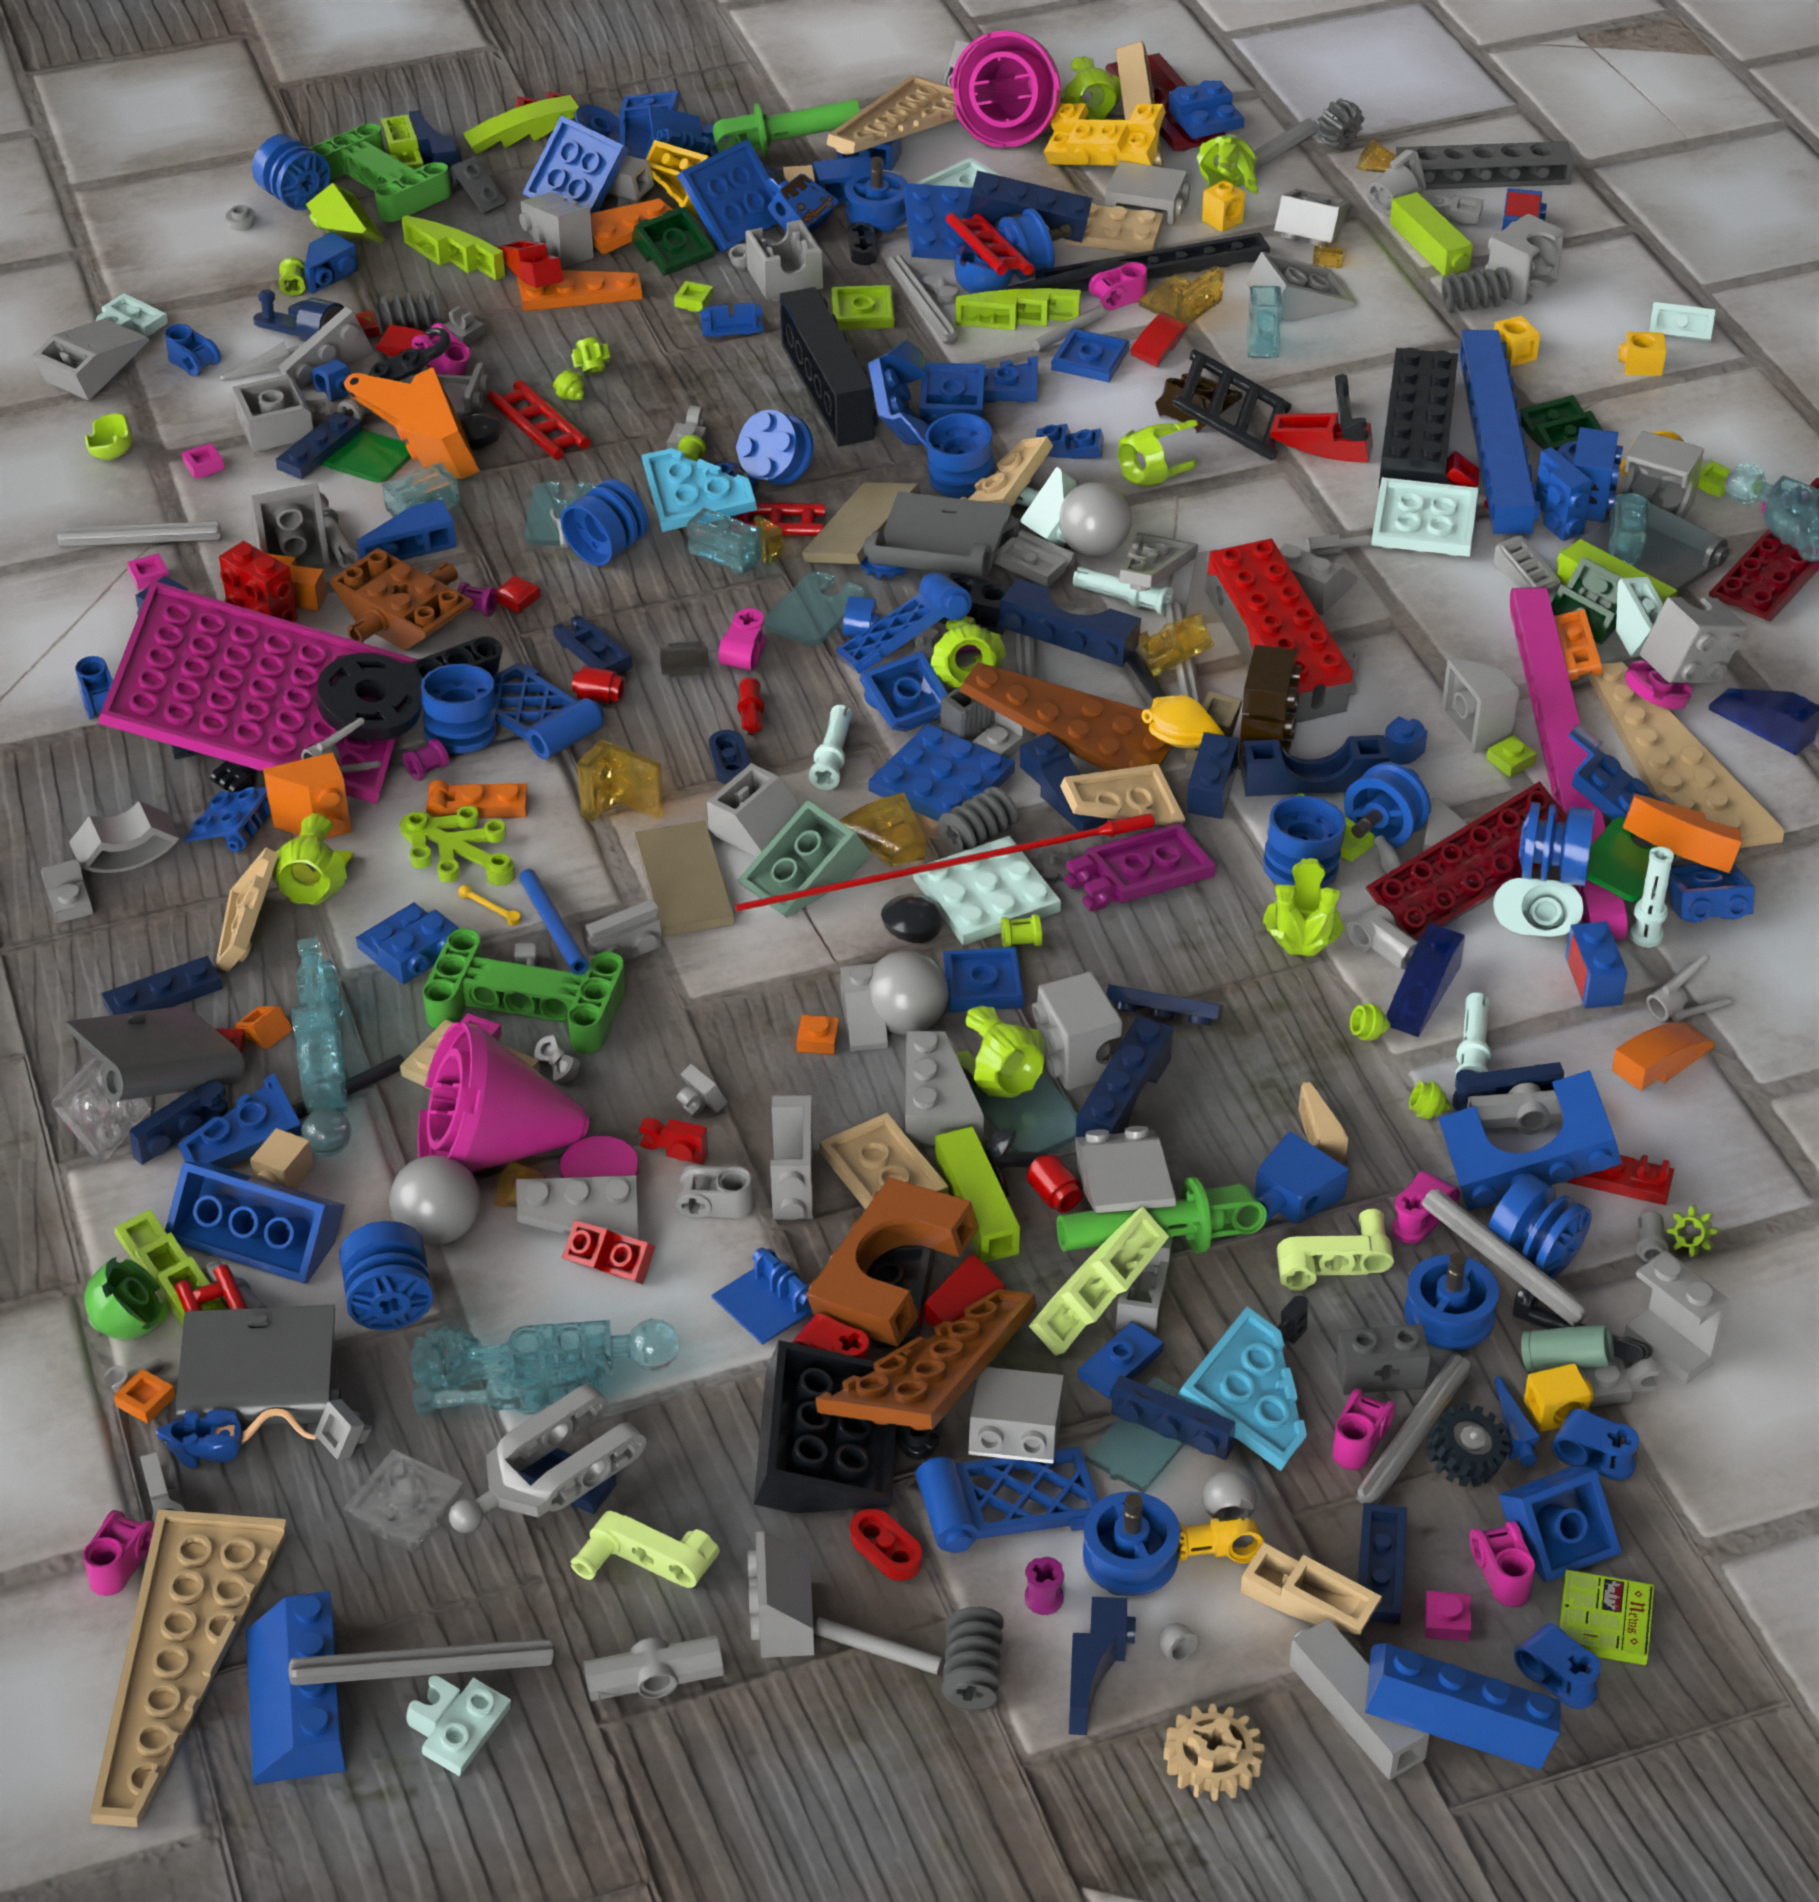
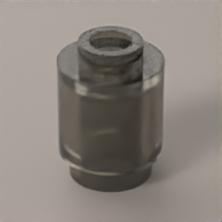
(683, 659)

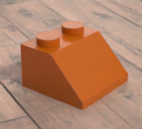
(307, 788)

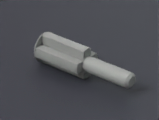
(1332, 544)

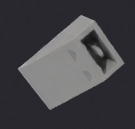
(87, 356)

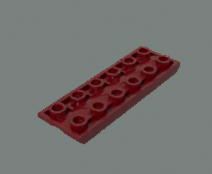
(1165, 80)
(1766, 577)
(1461, 868)

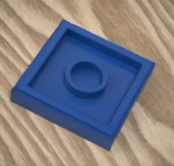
(1090, 355)
(983, 978)

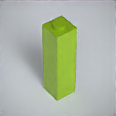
(1431, 234)
(1572, 555)
(971, 1178)

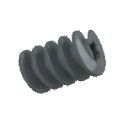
(1475, 287)
(408, 311)
(977, 819)
(972, 1657)

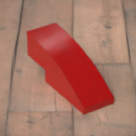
(532, 263)
(1320, 436)

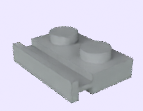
(1034, 558)
(626, 932)

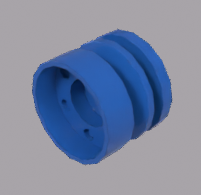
(290, 171)
(959, 454)
(604, 522)
(459, 707)
(1305, 830)
(1557, 843)
(1540, 1225)
(385, 1275)

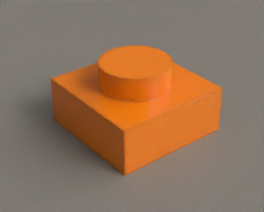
(817, 1034)
(144, 1396)

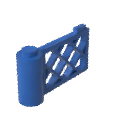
(936, 599)
(555, 728)
(958, 1517)

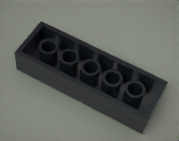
(827, 366)
(1419, 415)

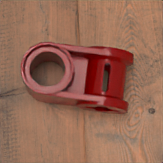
(833, 1336)

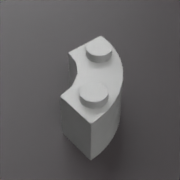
(124, 839)

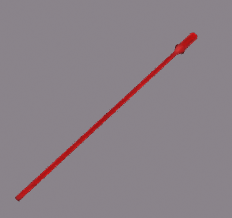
(1108, 829)

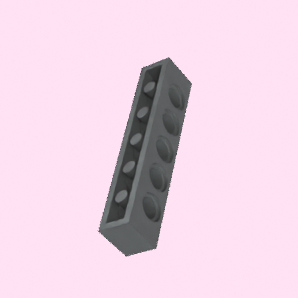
(1494, 164)

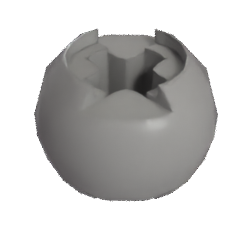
(1229, 1496)

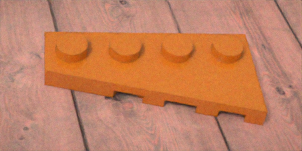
(581, 289)

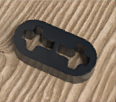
(862, 243)

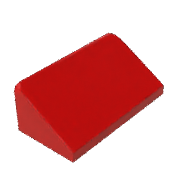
(961, 1289)

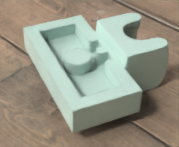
(134, 315)
(456, 1722)

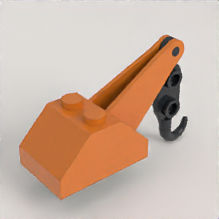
(417, 409)

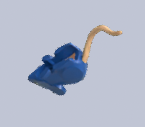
(216, 1436)

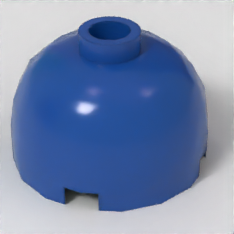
(976, 275)

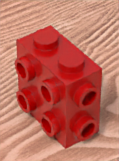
(257, 582)

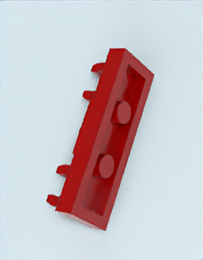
(1632, 1179)

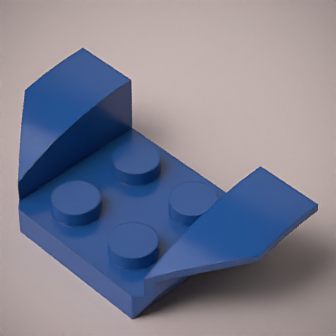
(889, 383)
(1604, 780)

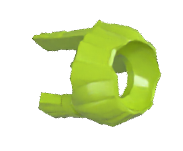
(1103, 98)
(1230, 151)
(1147, 443)
(963, 633)
(293, 874)
(1304, 914)
(999, 1065)

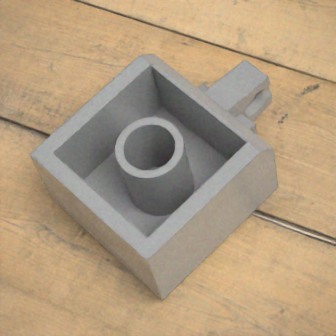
(276, 411)

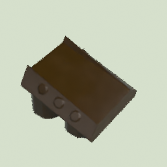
(1202, 397)

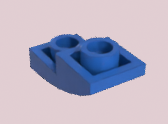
(1077, 445)

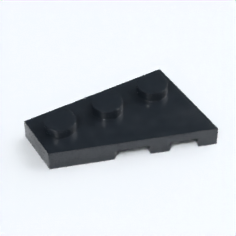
(910, 1269)

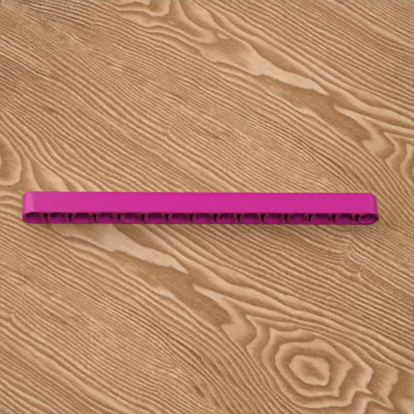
(1555, 718)

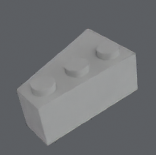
(559, 225)
(937, 1090)

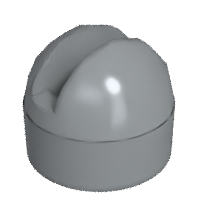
(735, 256)
(1177, 1642)

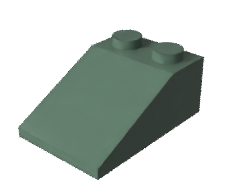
(805, 855)

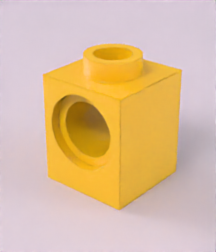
(1223, 206)
(1520, 339)
(1643, 353)
(1554, 1394)

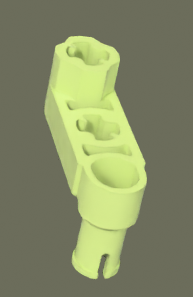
(1307, 1256)
(675, 1560)

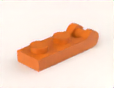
(1578, 644)
(491, 800)

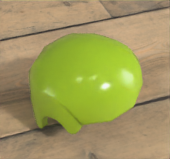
(110, 437)

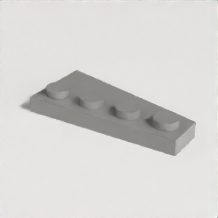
(1154, 560)

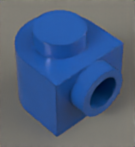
(331, 378)
(859, 615)
(1405, 740)

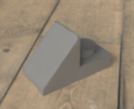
(1004, 736)
(66, 890)

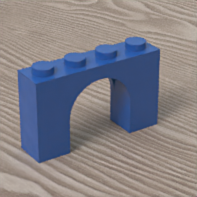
(1580, 1147)

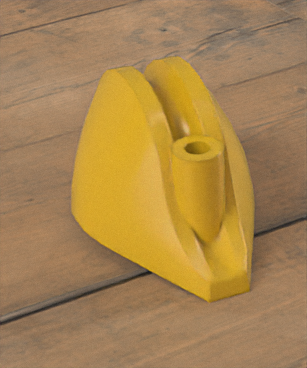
(1179, 721)

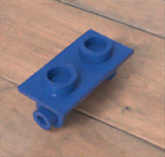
(745, 320)

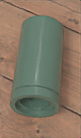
(1558, 1347)

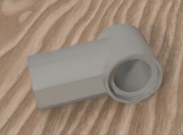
(1379, 931)

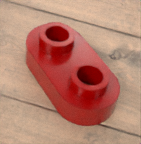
(889, 1546)

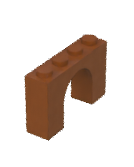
(895, 1218)

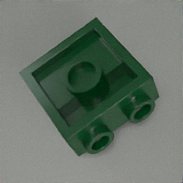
(672, 241)

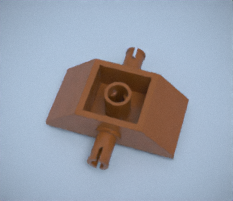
(397, 599)

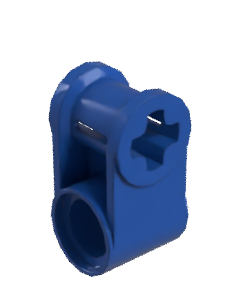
(190, 349)
(94, 683)
(1594, 1442)
(1557, 1661)

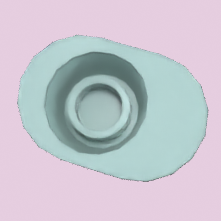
(1537, 907)

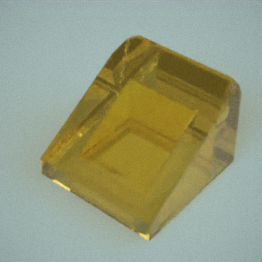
(1375, 158)
(1329, 256)
(770, 539)
(506, 1185)

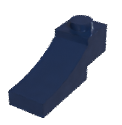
(432, 144)
(1048, 764)
(1095, 1654)

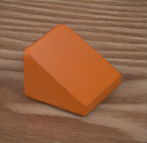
(265, 1026)

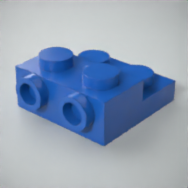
(1204, 109)
(951, 390)
(1562, 495)
(1708, 892)
(407, 941)

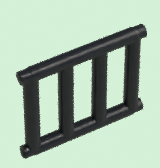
(1211, 417)

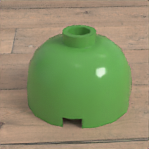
(123, 1301)

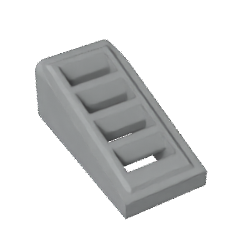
(1517, 558)

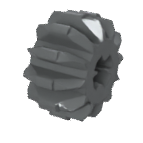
(1340, 124)

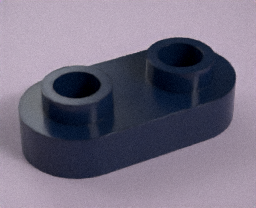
(727, 754)

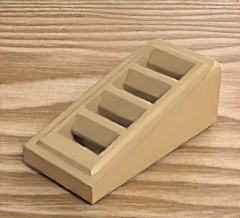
(1321, 1125)

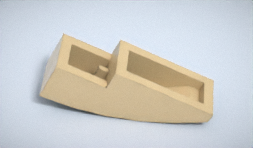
(1308, 1590)

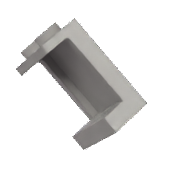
(1149, 188)
(464, 391)

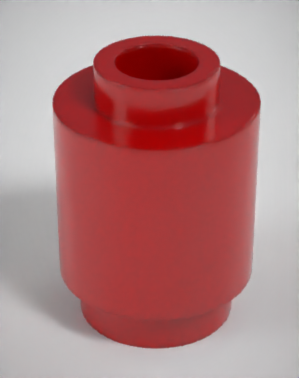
(598, 685)
(1054, 1183)

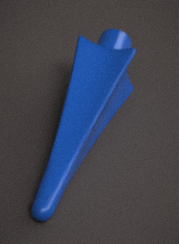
(1520, 1431)

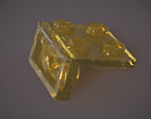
(1184, 298)
(619, 776)

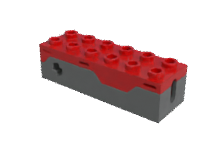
(1268, 607)

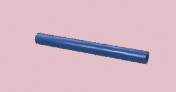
(554, 922)

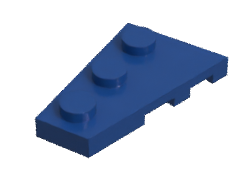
(1012, 382)
(244, 1128)

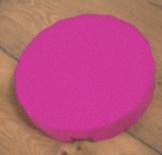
(1654, 688)
(598, 1158)

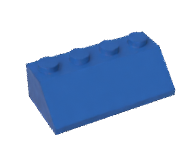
(252, 1220)
(1461, 1705)
(291, 1726)

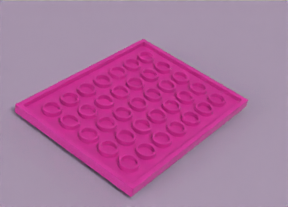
(234, 685)

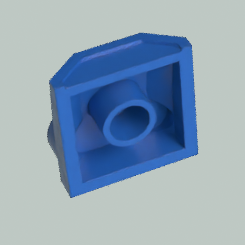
(904, 692)

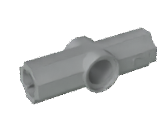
(1522, 1107)
(653, 1668)

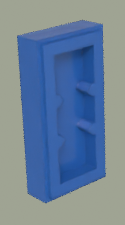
(1123, 1355)

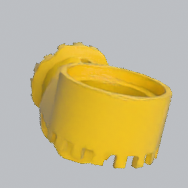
(1218, 1539)

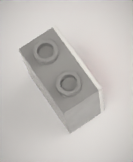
(1016, 1415)

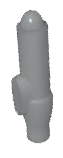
(1389, 857)

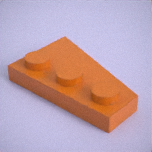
(616, 226)

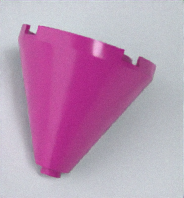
(1006, 88)
(492, 1104)

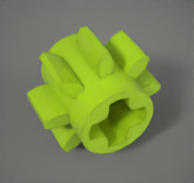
(590, 355)
(1687, 1239)

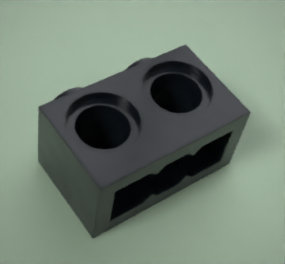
(986, 600)

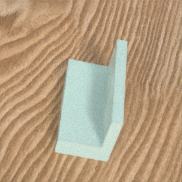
(1682, 321)

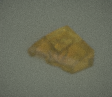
(1175, 643)
(889, 829)

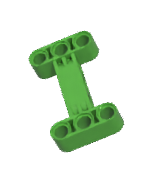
(396, 186)
(583, 1001)

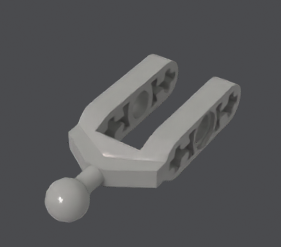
(564, 1481)

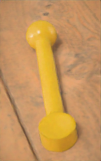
(512, 917)

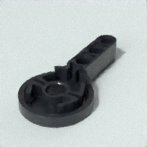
(391, 684)

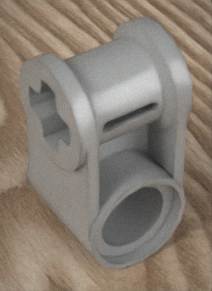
(718, 1191)

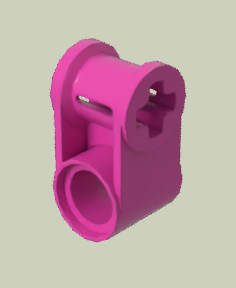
(1123, 285)
(454, 359)
(743, 640)
(1413, 1220)
(1360, 1429)
(116, 1552)
(1504, 1563)

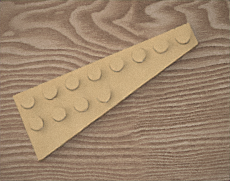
(902, 111)
(1677, 763)
(187, 1612)

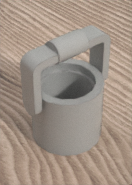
(1397, 181)

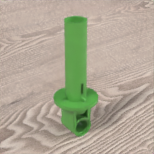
(765, 129)
(1197, 1215)

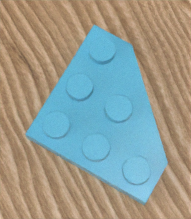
(686, 486)
(1250, 1385)

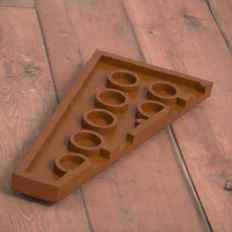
(1089, 726)
(929, 1376)

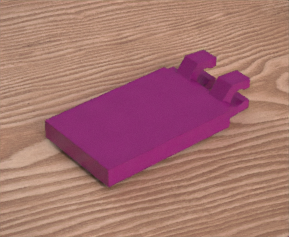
(1139, 866)

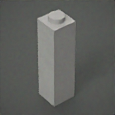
(632, 179)
(1340, 1682)

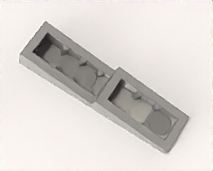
(1145, 1296)

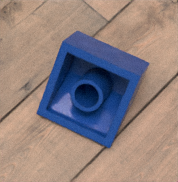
(1563, 1521)

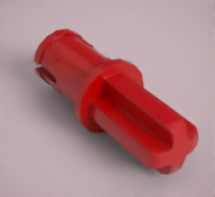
(750, 705)

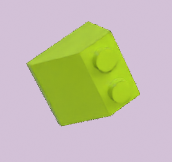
(341, 213)

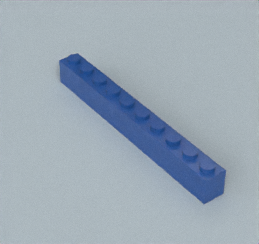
(1498, 433)

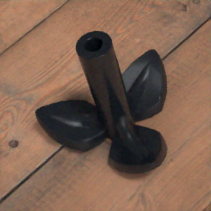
(1000, 1157)

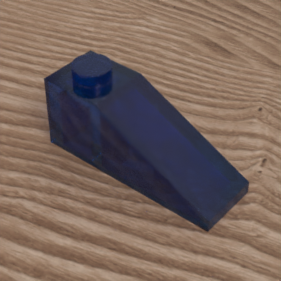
(1773, 715)
(1426, 979)

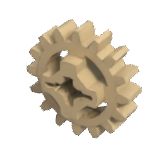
(1213, 1752)

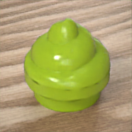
(569, 386)
(1368, 1022)
(1428, 1100)

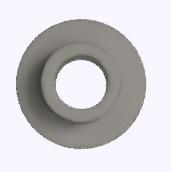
(240, 217)

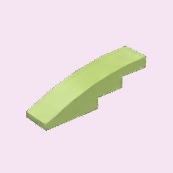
(1098, 1281)

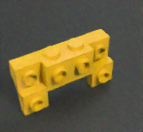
(1104, 141)

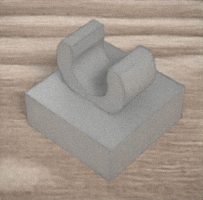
(464, 326)
(699, 1091)
(341, 1429)

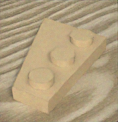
(1013, 472)
(1123, 795)
(243, 910)

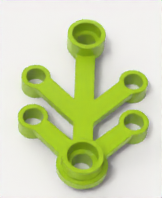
(422, 827)

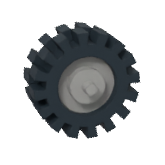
(1468, 1445)

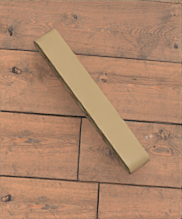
(1136, 83)

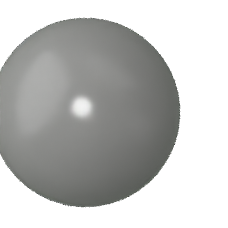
(1095, 518)
(908, 991)
(435, 1198)

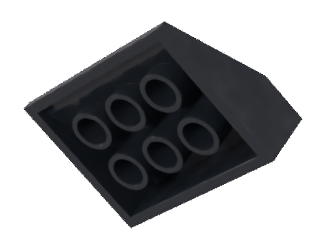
(813, 1457)

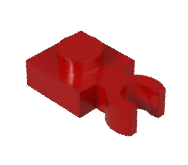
(679, 1138)

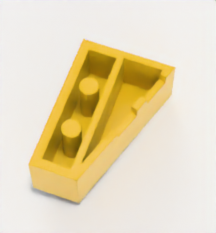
(666, 163)

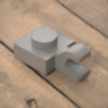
(693, 426)
(1616, 1384)
(158, 1481)

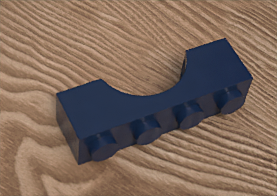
(999, 196)
(1104, 636)
(1273, 771)
(1138, 1059)

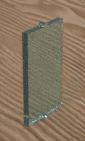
(1133, 1451)

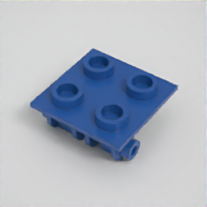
(678, 129)
(232, 816)
(766, 1297)

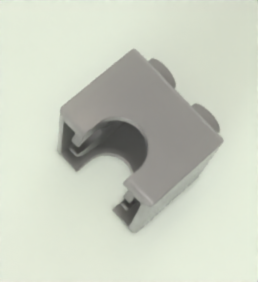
(1528, 253)
(784, 265)
(1664, 472)
(1693, 642)
(1075, 1024)

